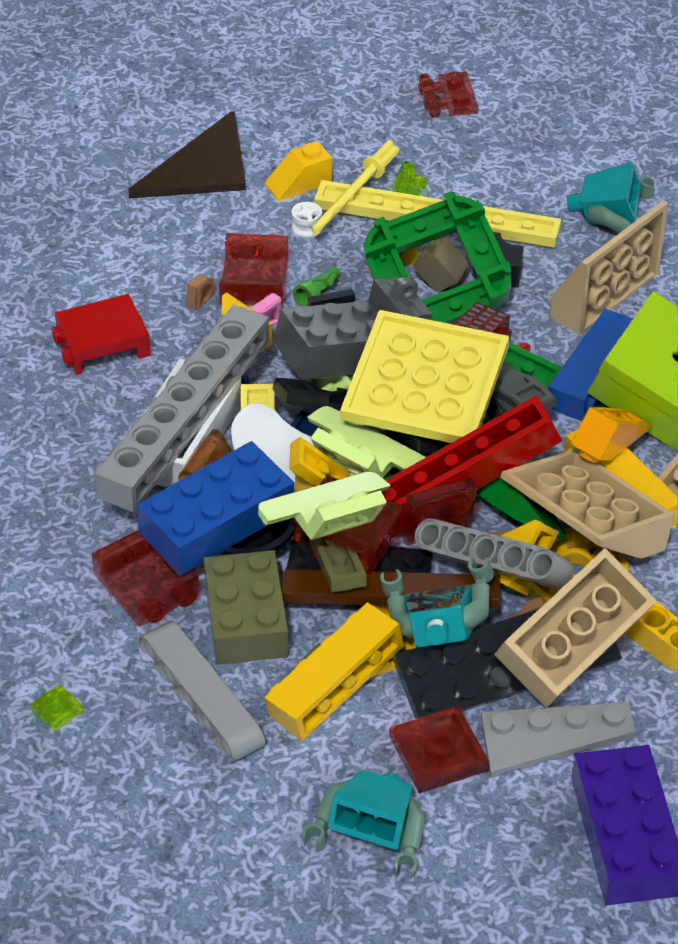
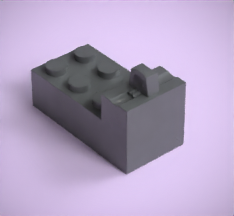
(332, 336)

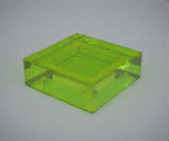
(57, 707)

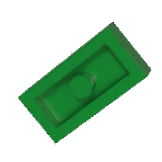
(531, 364)

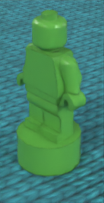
(313, 287)

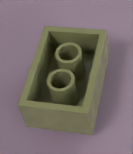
(245, 607)

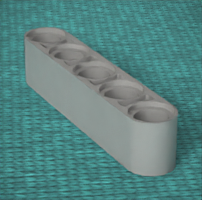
(505, 554)
(203, 690)

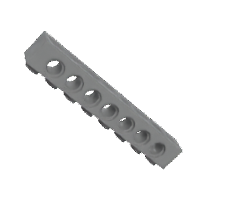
(181, 408)

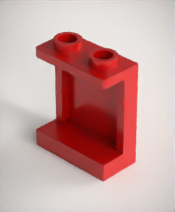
(100, 331)

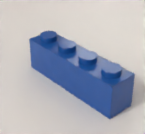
(583, 365)

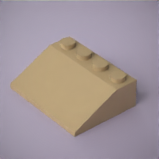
(611, 272)
(595, 503)

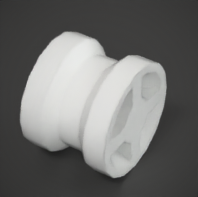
(304, 217)

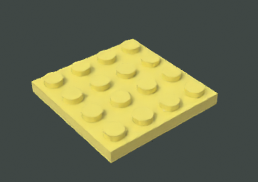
(424, 377)

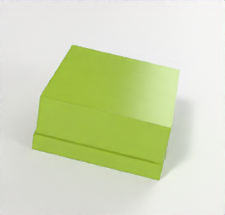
(644, 369)

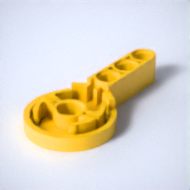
(653, 631)

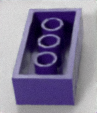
(627, 824)

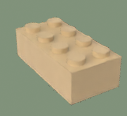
(575, 627)

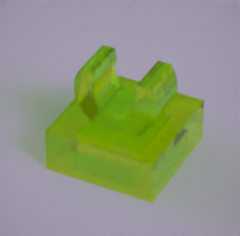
(407, 180)

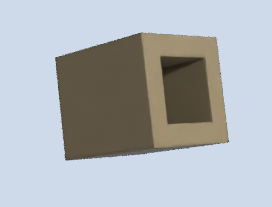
(441, 264)

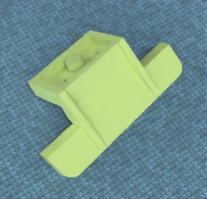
(358, 447)
(330, 505)

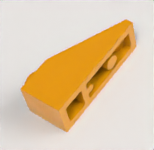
(607, 432)

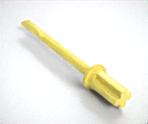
(373, 167)

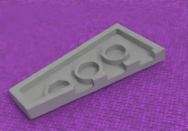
(542, 734)

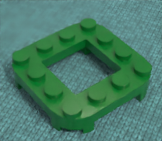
(430, 223)

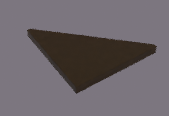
(202, 166)

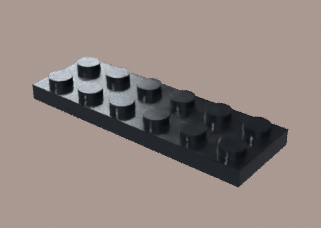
(467, 670)

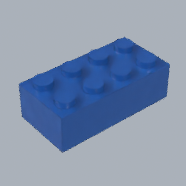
(211, 507)

